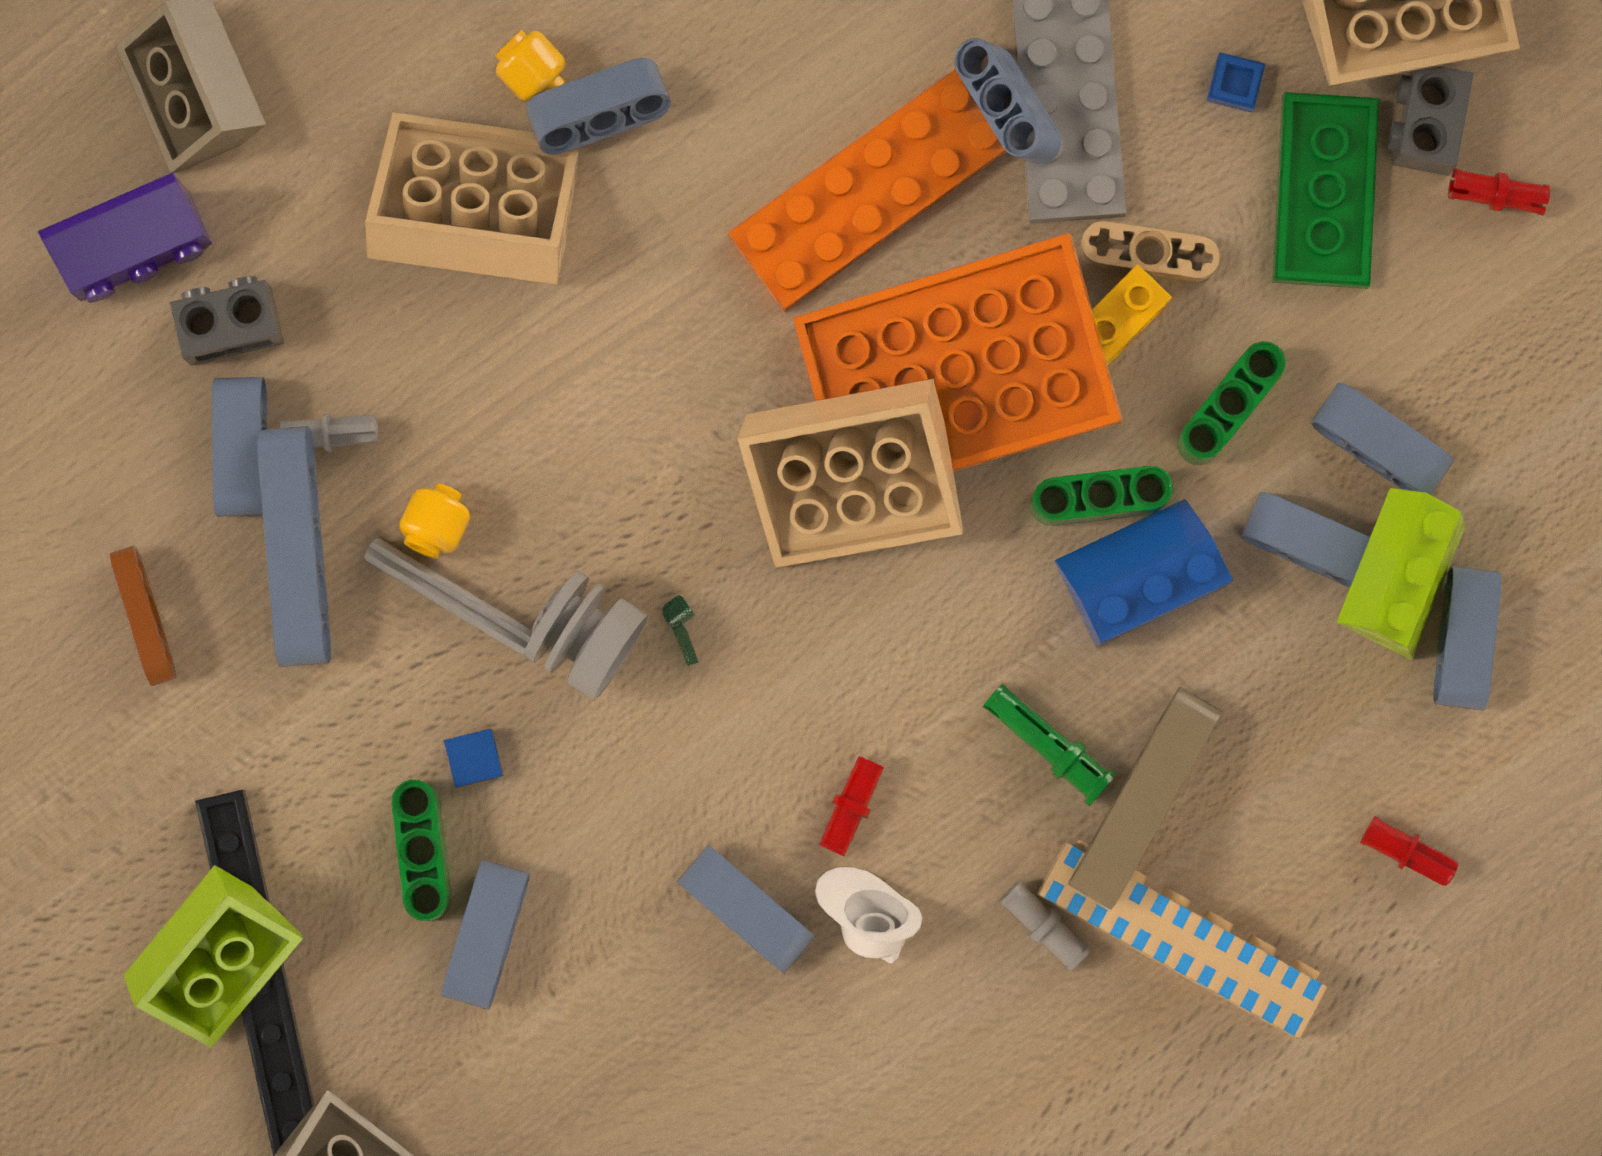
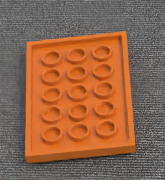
(998, 337)

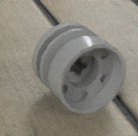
(585, 635)

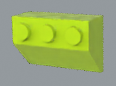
(1402, 570)
(211, 957)

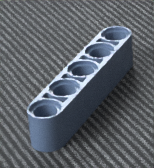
(294, 546)

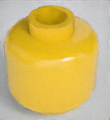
(529, 64)
(434, 521)

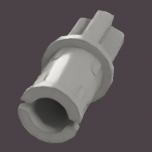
(339, 431)

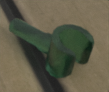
(676, 614)

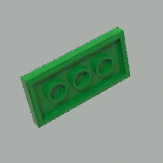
(1326, 190)

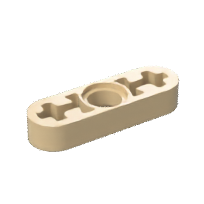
(1183, 268)

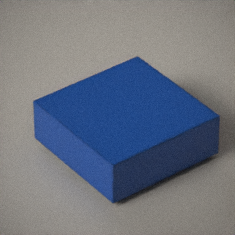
(1235, 82)
(473, 758)

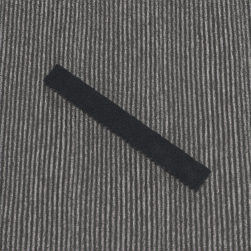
(270, 1014)

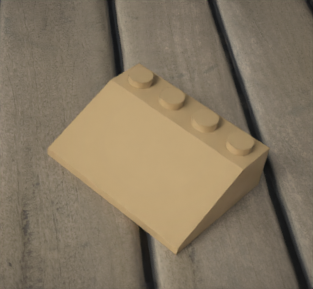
(1401, 36)
(470, 200)
(852, 473)

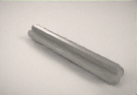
(448, 595)

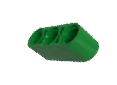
(1241, 382)
(1121, 483)
(409, 828)

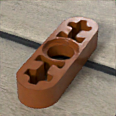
(143, 615)

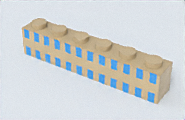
(1193, 946)

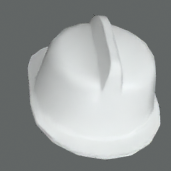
(870, 912)

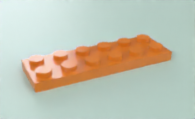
(867, 191)

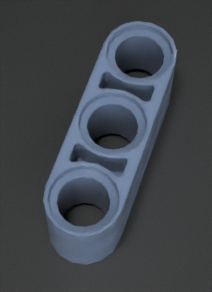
(989, 92)
(598, 106)
(237, 416)
(1381, 440)
(1305, 538)
(1467, 638)
(746, 909)
(485, 934)

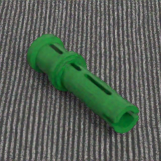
(1067, 758)

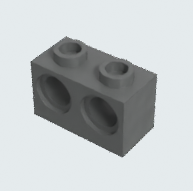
(1441, 121)
(227, 335)

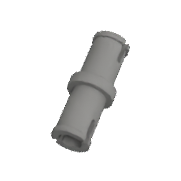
(1045, 925)

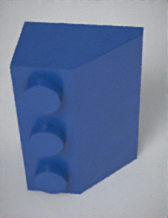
(1143, 572)

